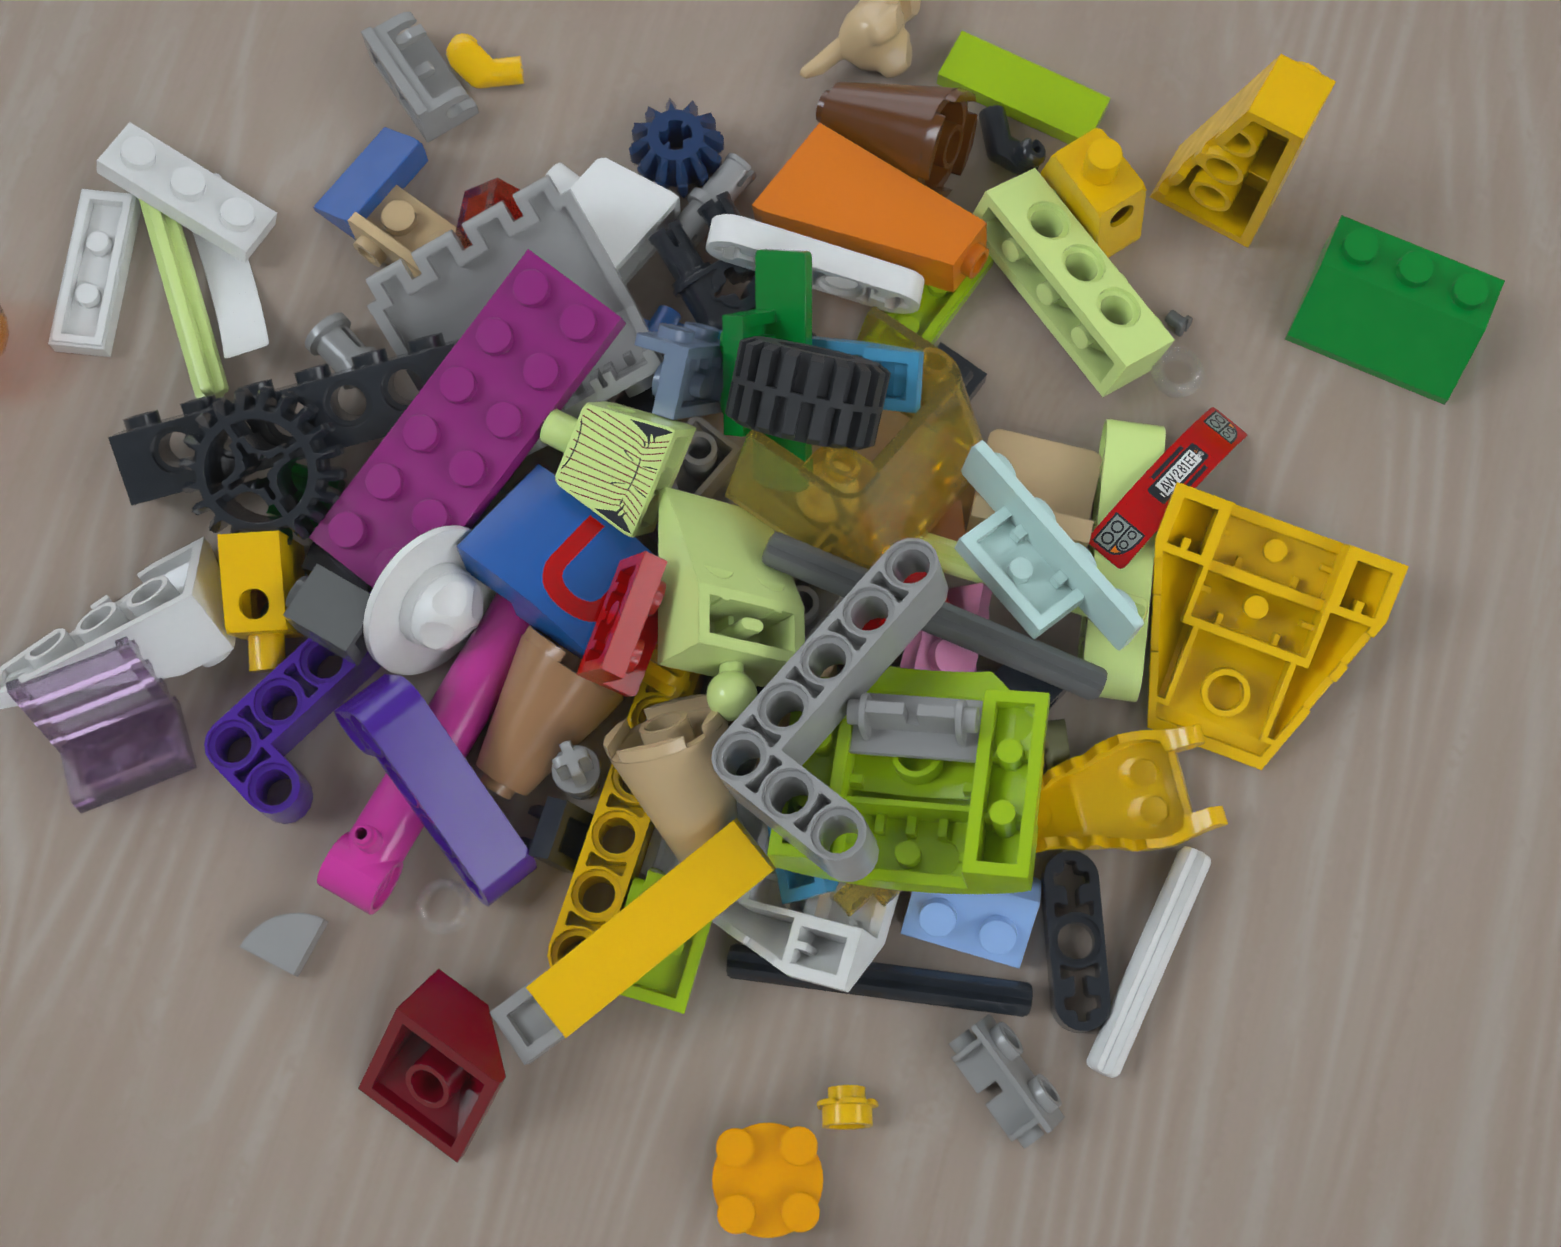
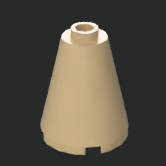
(672, 770)

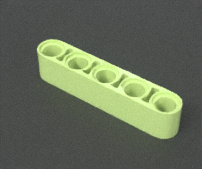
(1126, 455)

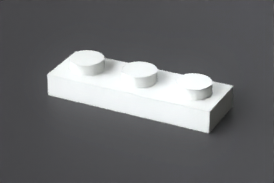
(186, 192)

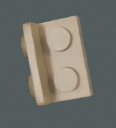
(397, 229)

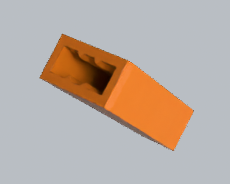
(870, 207)

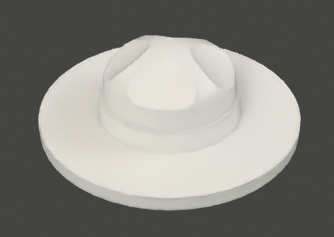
(424, 604)

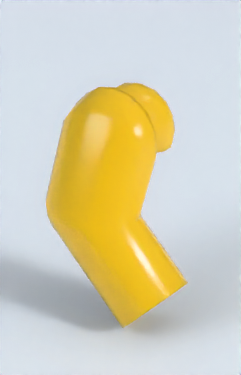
(478, 66)

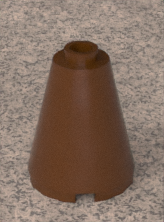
(908, 126)

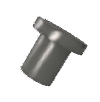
(1178, 322)

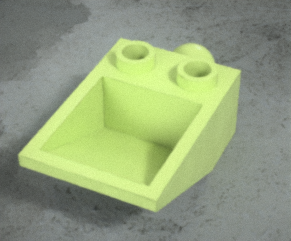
(721, 602)

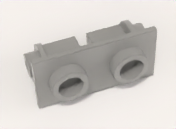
(915, 727)
(1024, 1097)

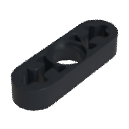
(1093, 987)

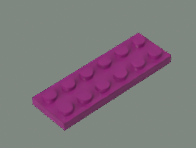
(472, 418)

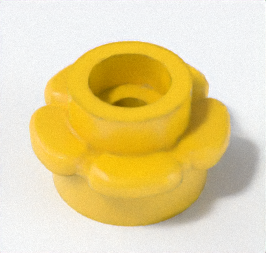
(847, 1108)

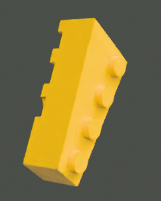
(1244, 152)

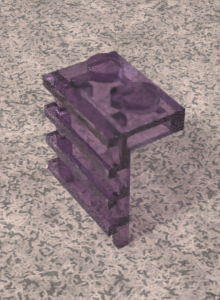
(109, 724)

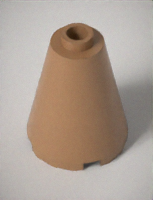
(538, 711)

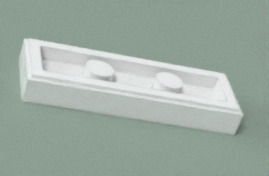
(95, 273)

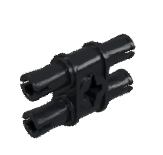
(699, 281)

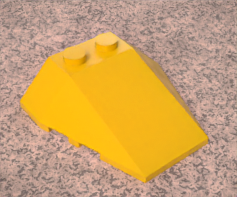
(1254, 622)

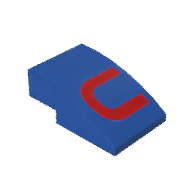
(548, 558)

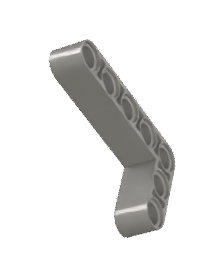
(824, 705)

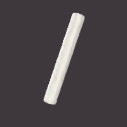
(1149, 962)

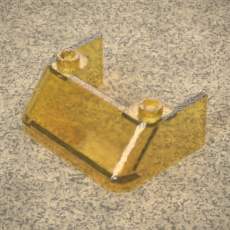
(861, 505)

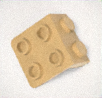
(1053, 472)

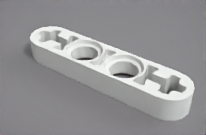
(833, 267)

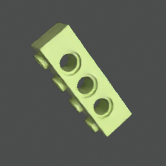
(1071, 283)

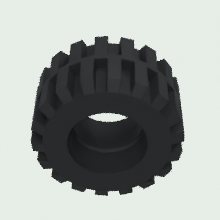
(807, 393)

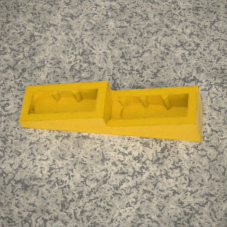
(651, 927)

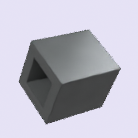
(329, 612)

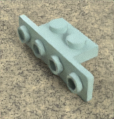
(1034, 561)

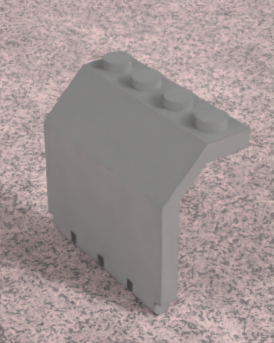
(461, 282)

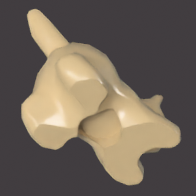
(870, 39)

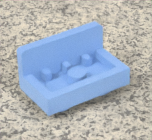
(975, 924)

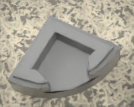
(286, 940)

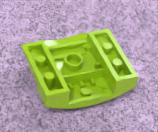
(940, 820)

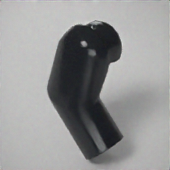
(1003, 148)

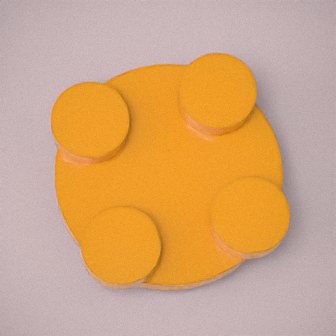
(767, 1180)

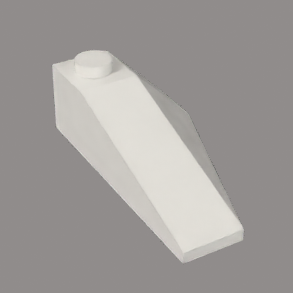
(170, 616)

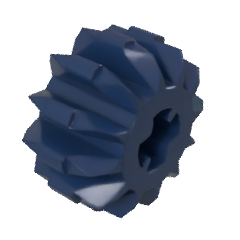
(672, 129)

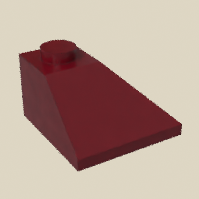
(438, 1064)

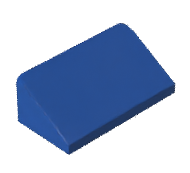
(383, 164)

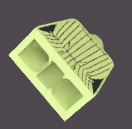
(618, 460)

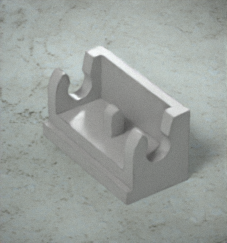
(418, 76)

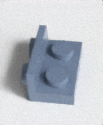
(691, 372)

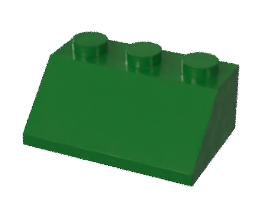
(1394, 309)

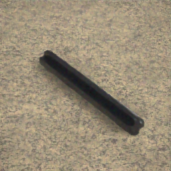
(901, 984)

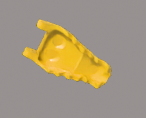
(1124, 795)

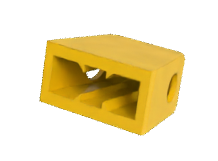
(1099, 187)
(254, 572)

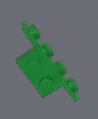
(781, 312)

